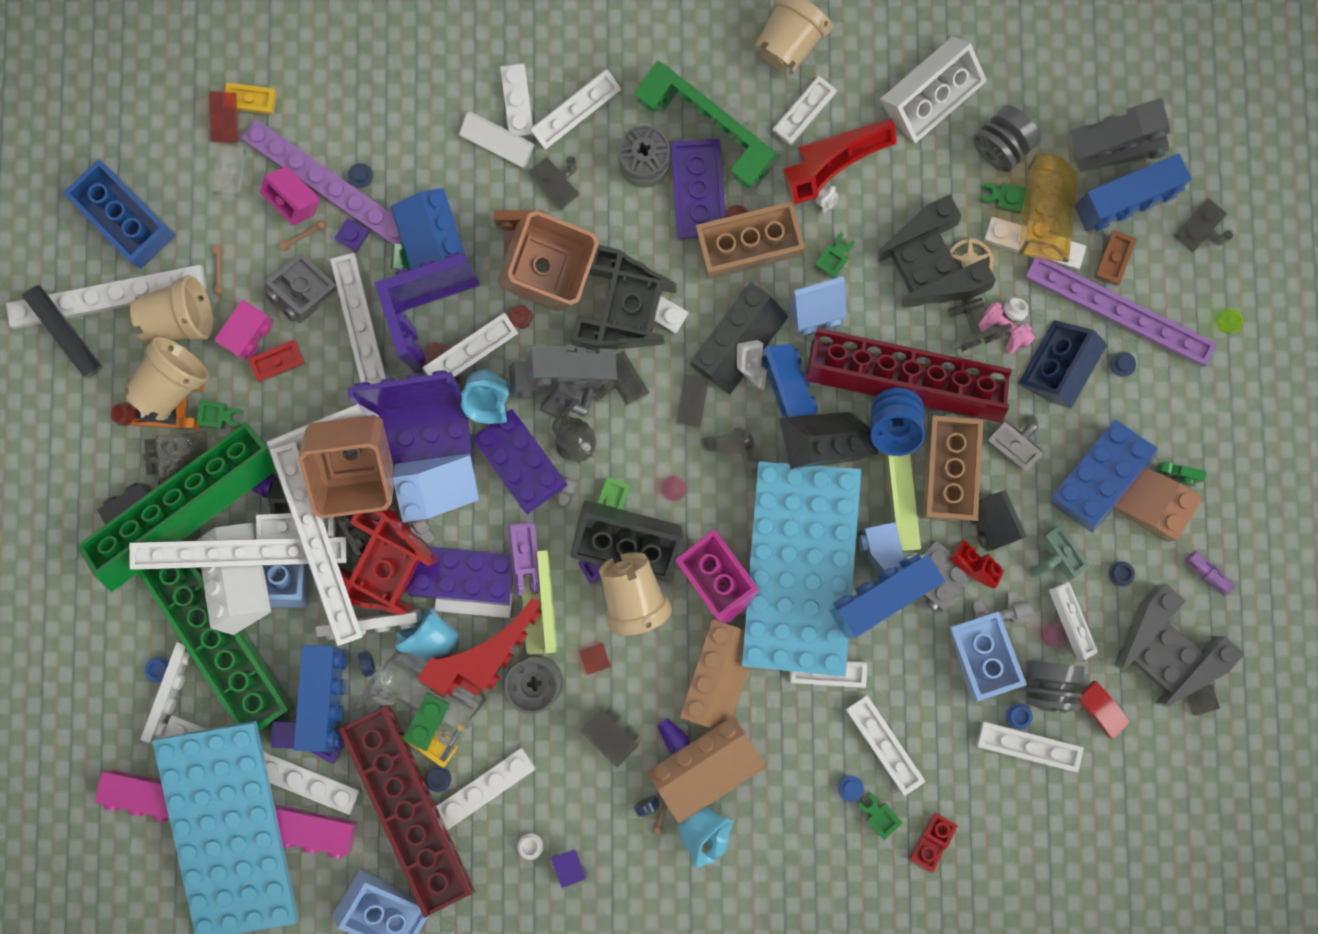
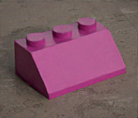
(718, 576)

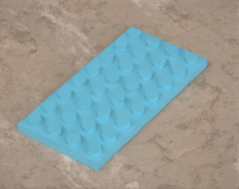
(801, 566)
(226, 829)

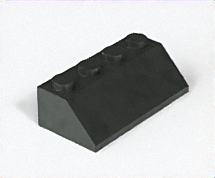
(750, 318)
(826, 439)
(610, 532)

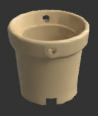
(792, 33)
(174, 312)
(165, 378)
(633, 595)

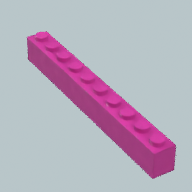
(297, 826)

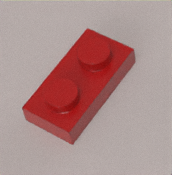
(276, 361)

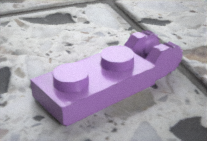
(524, 556)

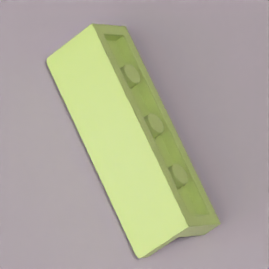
(902, 500)
(542, 634)

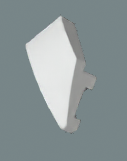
(749, 362)

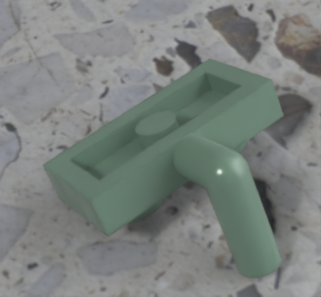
(1063, 553)

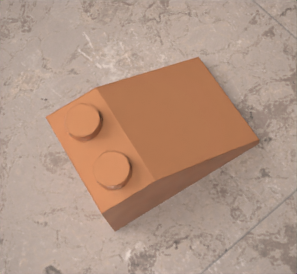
(1159, 505)

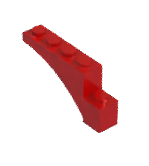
(829, 156)
(481, 663)

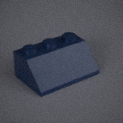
(1063, 363)

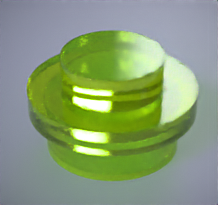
(1230, 321)

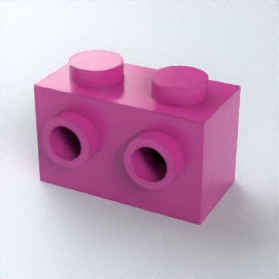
(289, 195)
(244, 330)

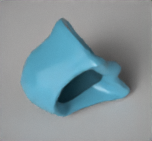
(485, 397)
(429, 637)
(708, 828)

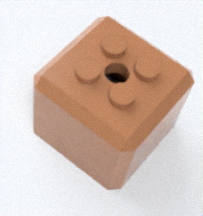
(564, 248)
(342, 482)

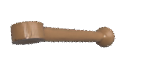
(285, 245)
(218, 250)
(657, 829)

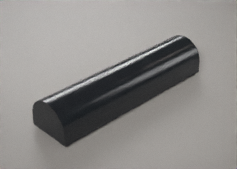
(62, 331)

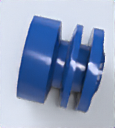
(897, 422)

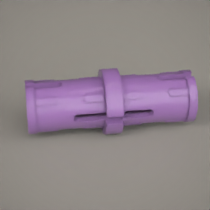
(1210, 573)

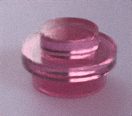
(673, 488)
(1054, 634)

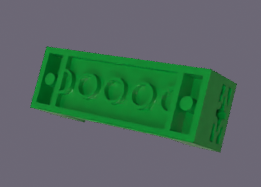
(661, 87)

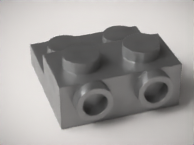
(298, 288)
(955, 579)

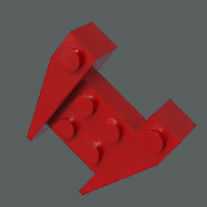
(385, 563)

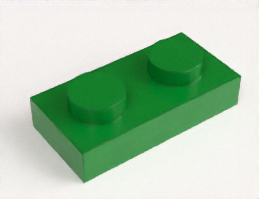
(426, 721)

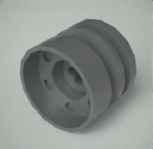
(1007, 138)
(640, 169)
(1055, 686)
(525, 695)

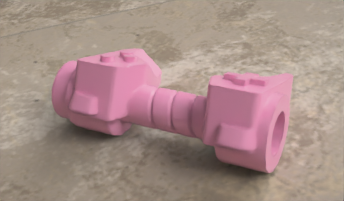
(1020, 335)

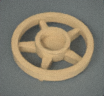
(971, 257)

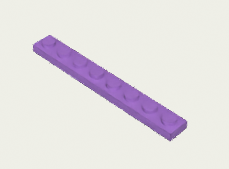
(323, 181)
(1120, 311)

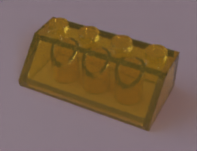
(1048, 208)

